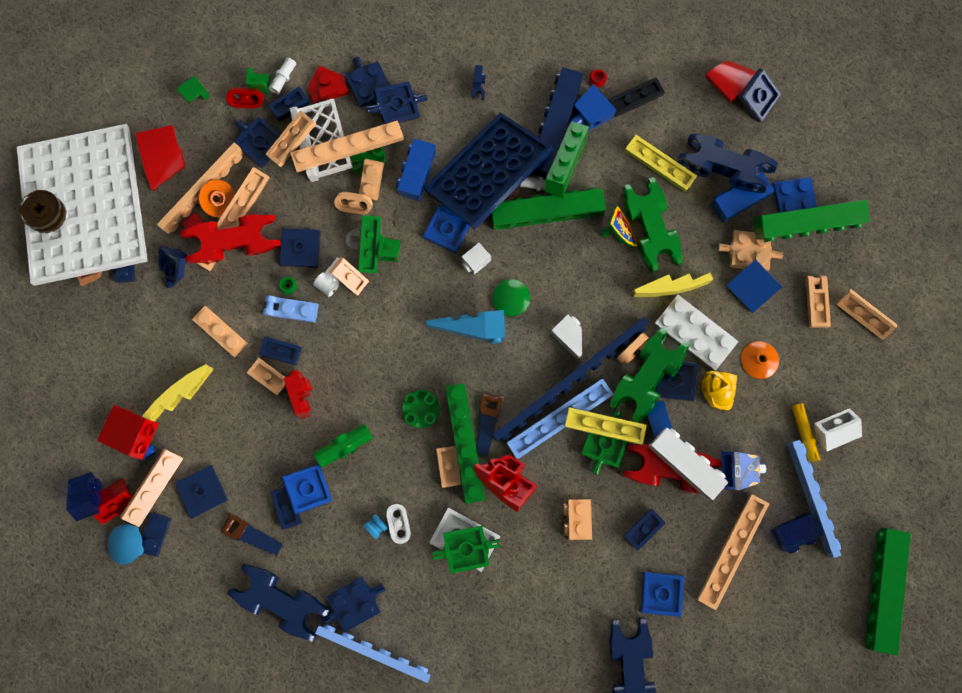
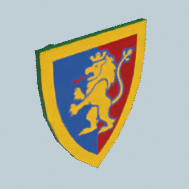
(620, 228)

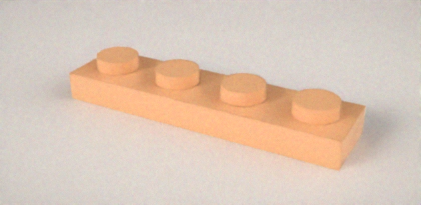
(151, 487)

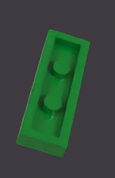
(369, 243)

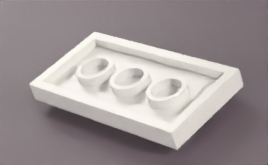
(706, 339)

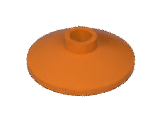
(224, 193)
(752, 364)

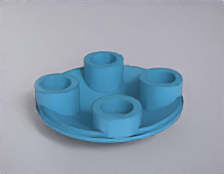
(125, 544)

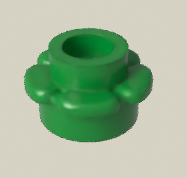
(283, 285)

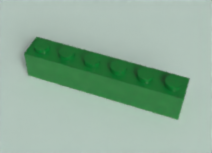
(549, 208)
(811, 219)
(464, 442)
(887, 591)

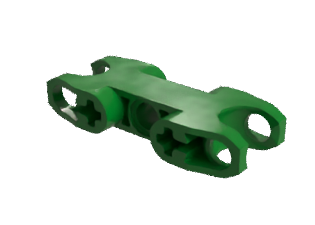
(657, 238)
(642, 386)

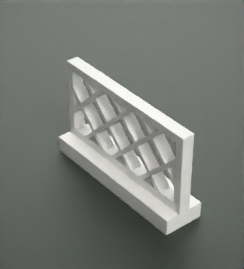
(313, 173)

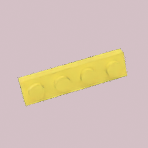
(660, 163)
(605, 426)

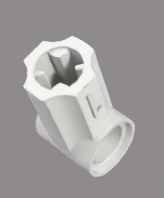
(327, 282)

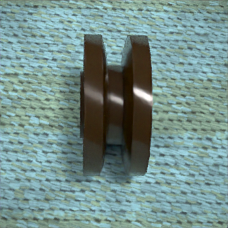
(42, 211)

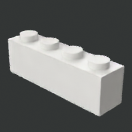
(688, 464)

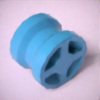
(375, 526)

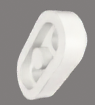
(397, 524)

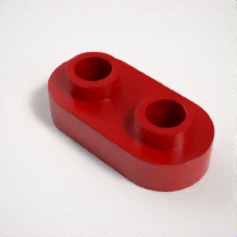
(246, 99)

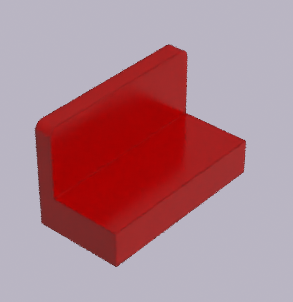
(114, 501)

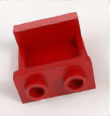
(127, 432)

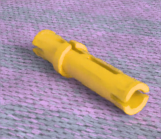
(805, 432)

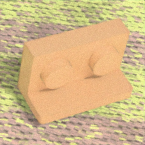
(578, 519)

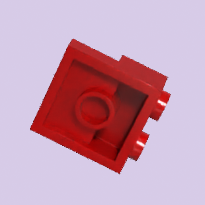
(298, 389)

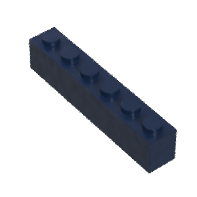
(558, 115)

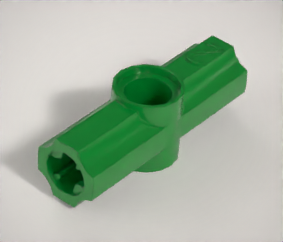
(343, 445)

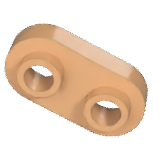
(354, 203)
(628, 355)

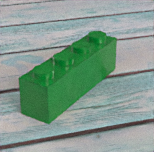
(566, 159)

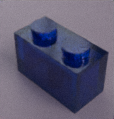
(84, 496)
(796, 533)

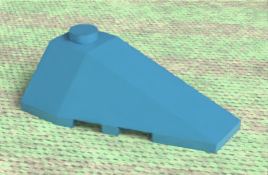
(483, 327)

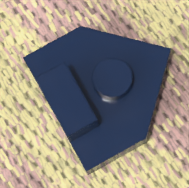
(172, 263)

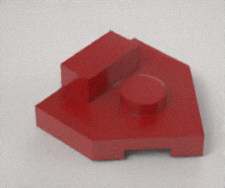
(326, 85)

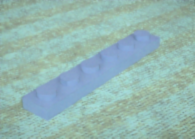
(556, 420)
(817, 506)
(365, 649)

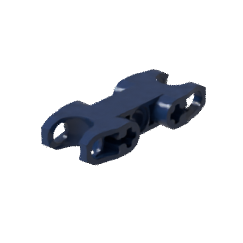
(738, 167)
(290, 608)
(631, 653)

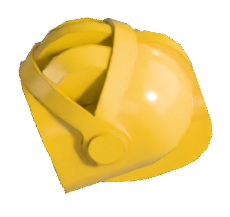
(719, 389)

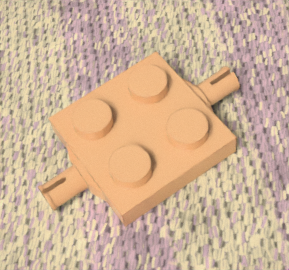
(746, 249)

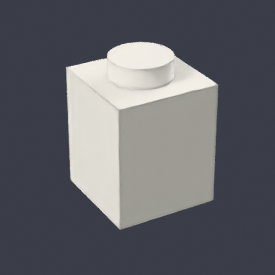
(475, 259)

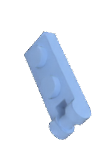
(291, 309)

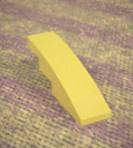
(665, 286)
(184, 388)

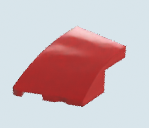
(729, 79)
(160, 154)
(506, 481)

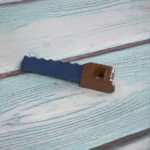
(487, 423)
(251, 535)

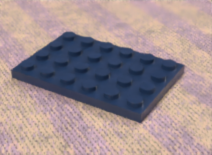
(488, 170)

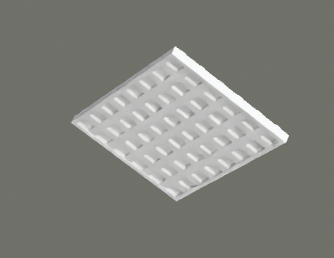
(100, 191)

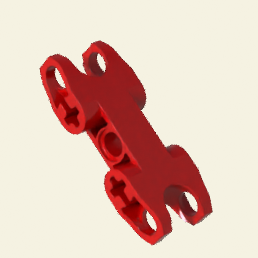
(216, 241)
(654, 467)

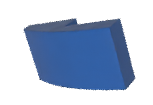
(659, 418)

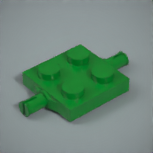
(604, 449)
(466, 549)

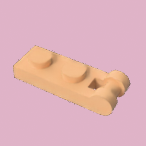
(818, 302)

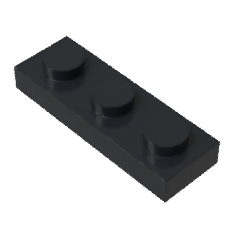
(636, 96)

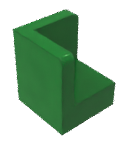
(258, 81)
(192, 89)
(388, 249)

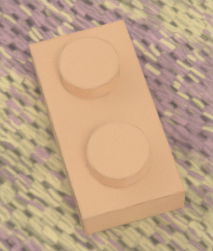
(371, 178)
(349, 276)
(267, 376)
(448, 466)

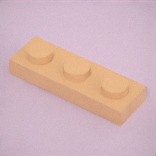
(290, 138)
(866, 314)
(219, 331)

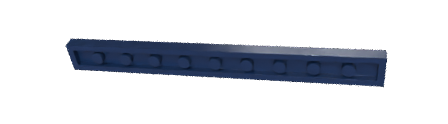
(565, 385)

